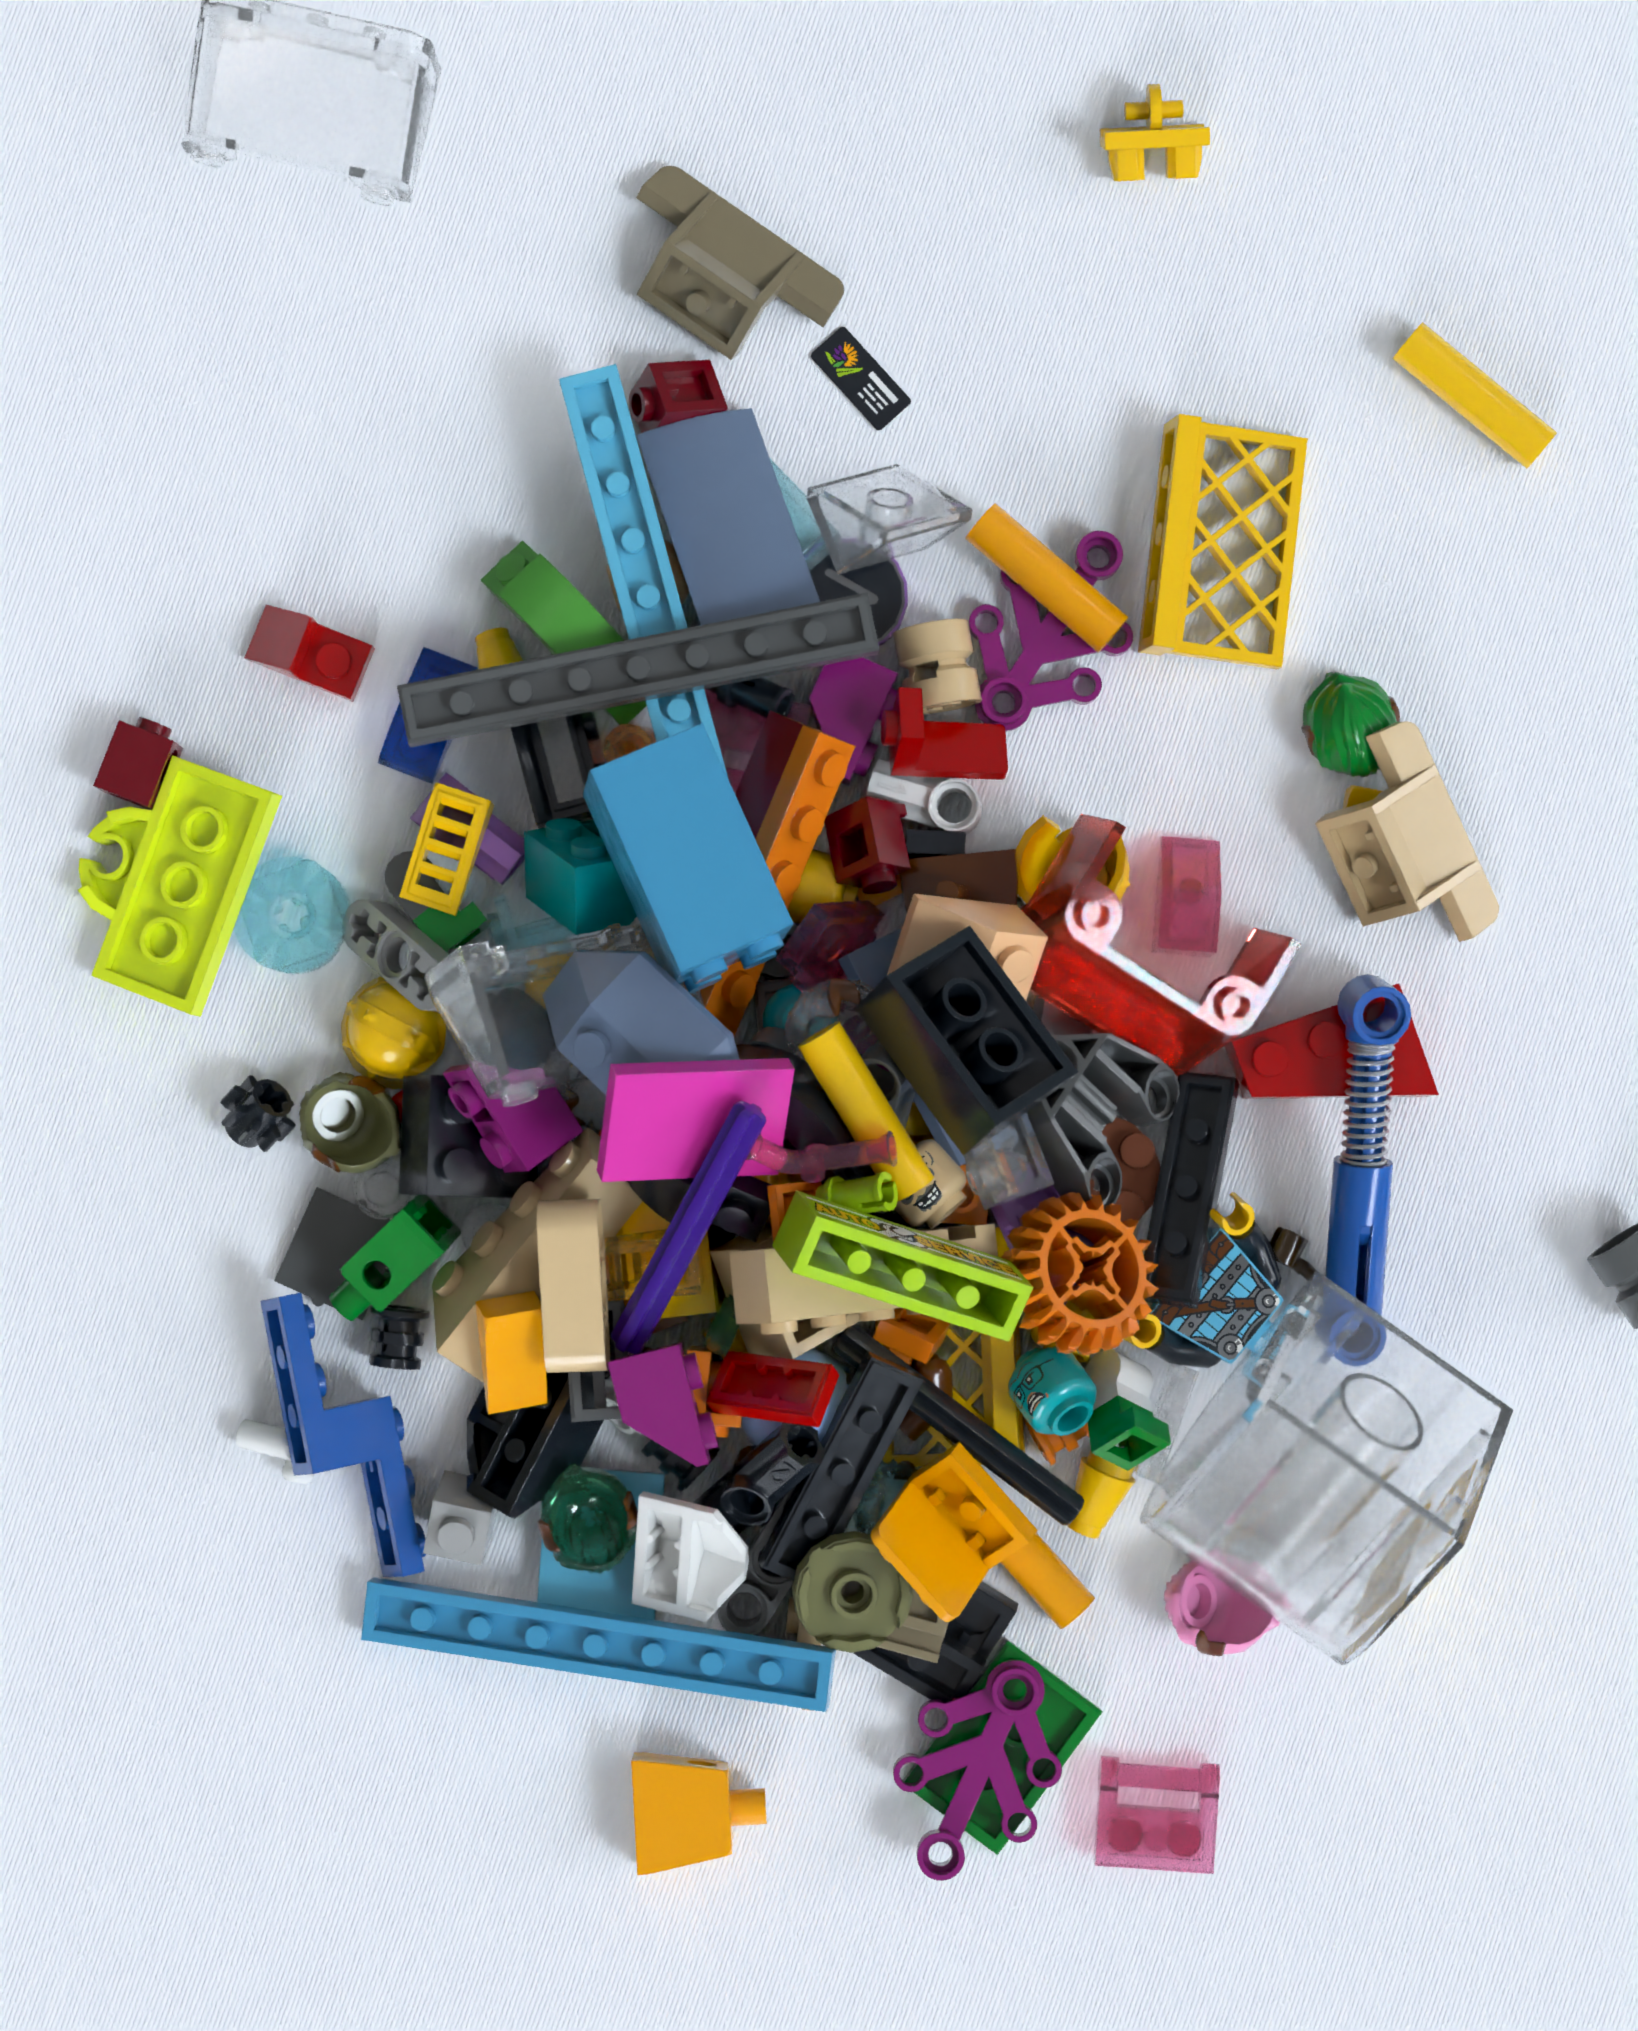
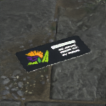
(860, 378)

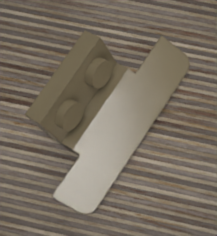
(725, 266)

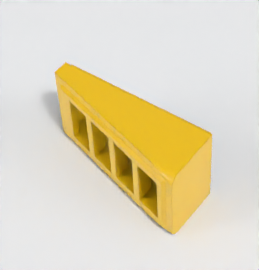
(440, 797)

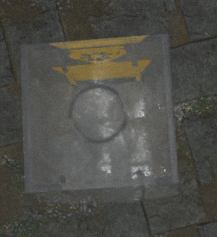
(1331, 1471)

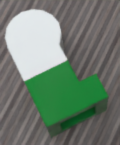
(1124, 1411)

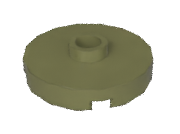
(855, 1620)

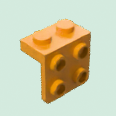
(950, 1530)

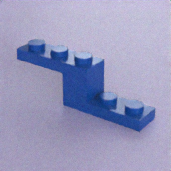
(344, 1435)

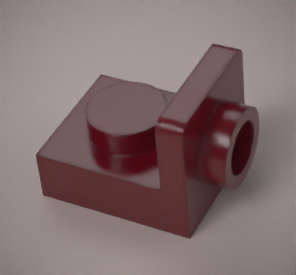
(675, 393)

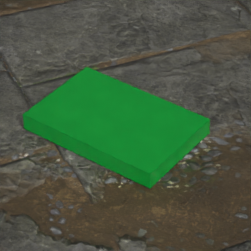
(1065, 1721)

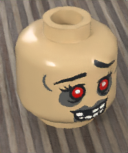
(941, 1195)

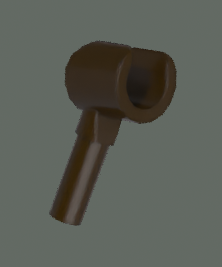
(1287, 1250)

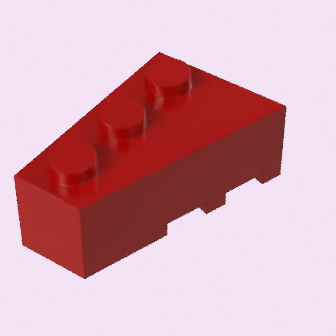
(1311, 1057)

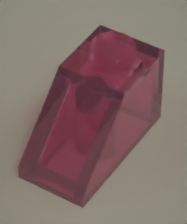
(1187, 897)

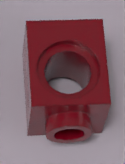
(137, 762)

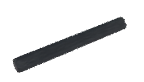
(975, 1435)

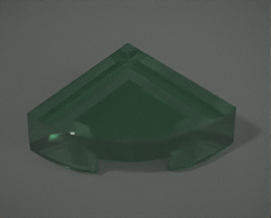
(722, 1328)

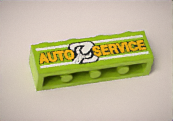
(902, 1266)

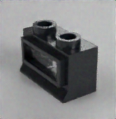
(556, 765)

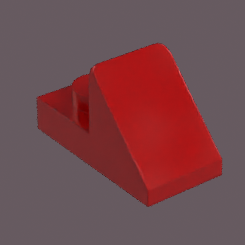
(309, 652)

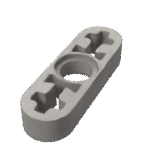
(382, 953)

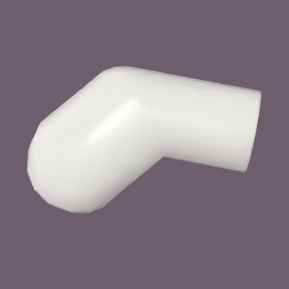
(269, 1441)

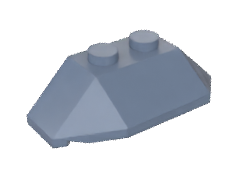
(629, 1011)

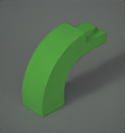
(552, 610)

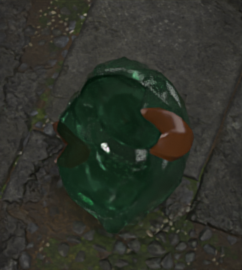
(588, 1519)

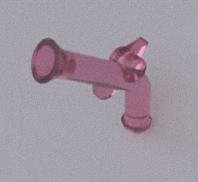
(818, 1157)

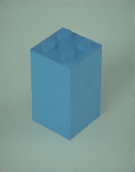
(687, 858)

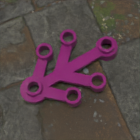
(1041, 645)
(983, 1758)

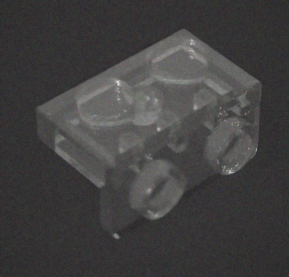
(1008, 1165)

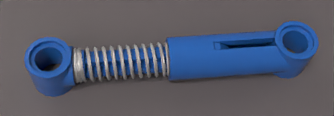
(1361, 1172)

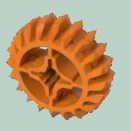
(1108, 1284)

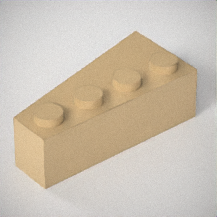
(506, 1251)
(776, 1298)

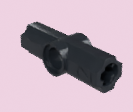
(764, 1475)

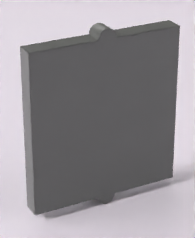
(323, 1243)

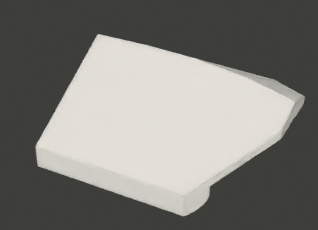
(685, 1557)

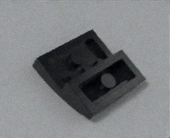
(962, 1653)

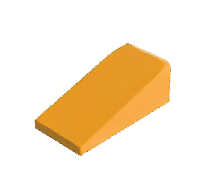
(512, 1351)

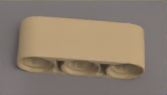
(573, 1285)

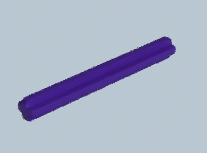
(688, 1227)

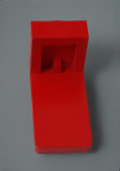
(940, 747)

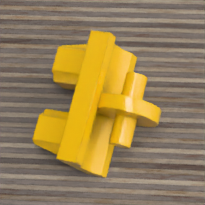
(1181, 142)

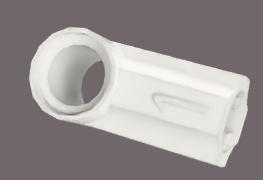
(923, 797)

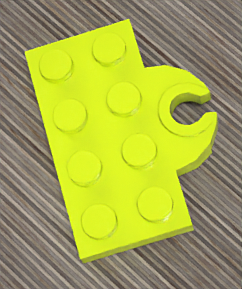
(177, 882)

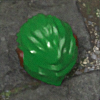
(1340, 718)

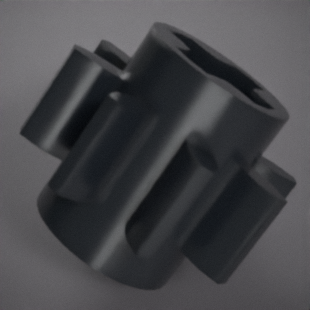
(258, 1113)

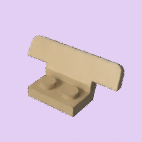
(1408, 842)

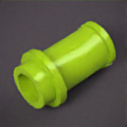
(861, 1194)

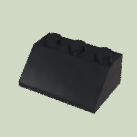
(965, 1039)

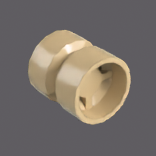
(941, 646)

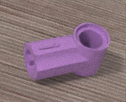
(501, 846)

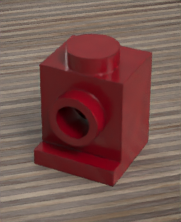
(868, 844)

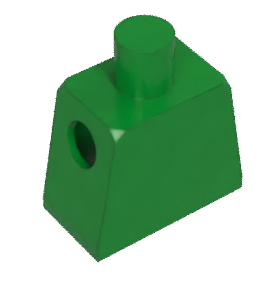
(405, 1246)

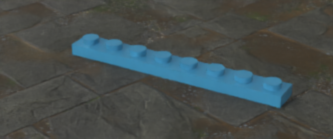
(599, 1644)

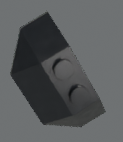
(524, 1450)

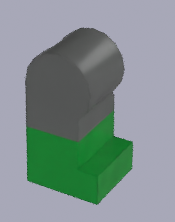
(442, 928)

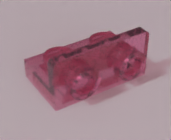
(824, 937)

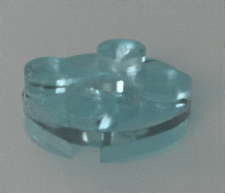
(320, 931)

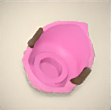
(1212, 1613)

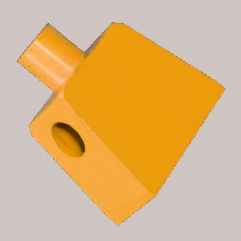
(687, 1810)

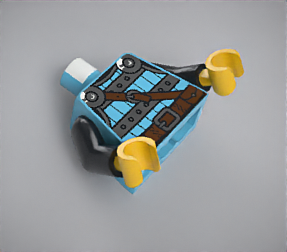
(1233, 1302)

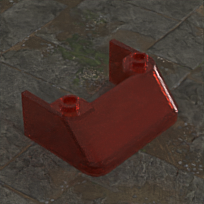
(1116, 994)

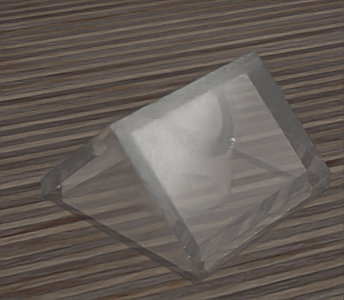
(882, 516)

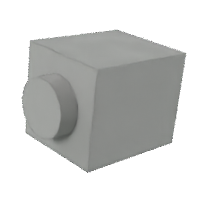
(458, 1522)

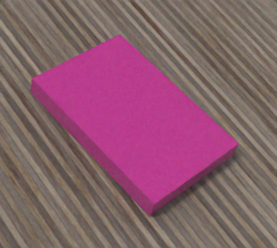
(669, 1114)

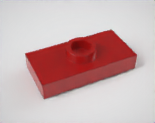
(773, 1388)

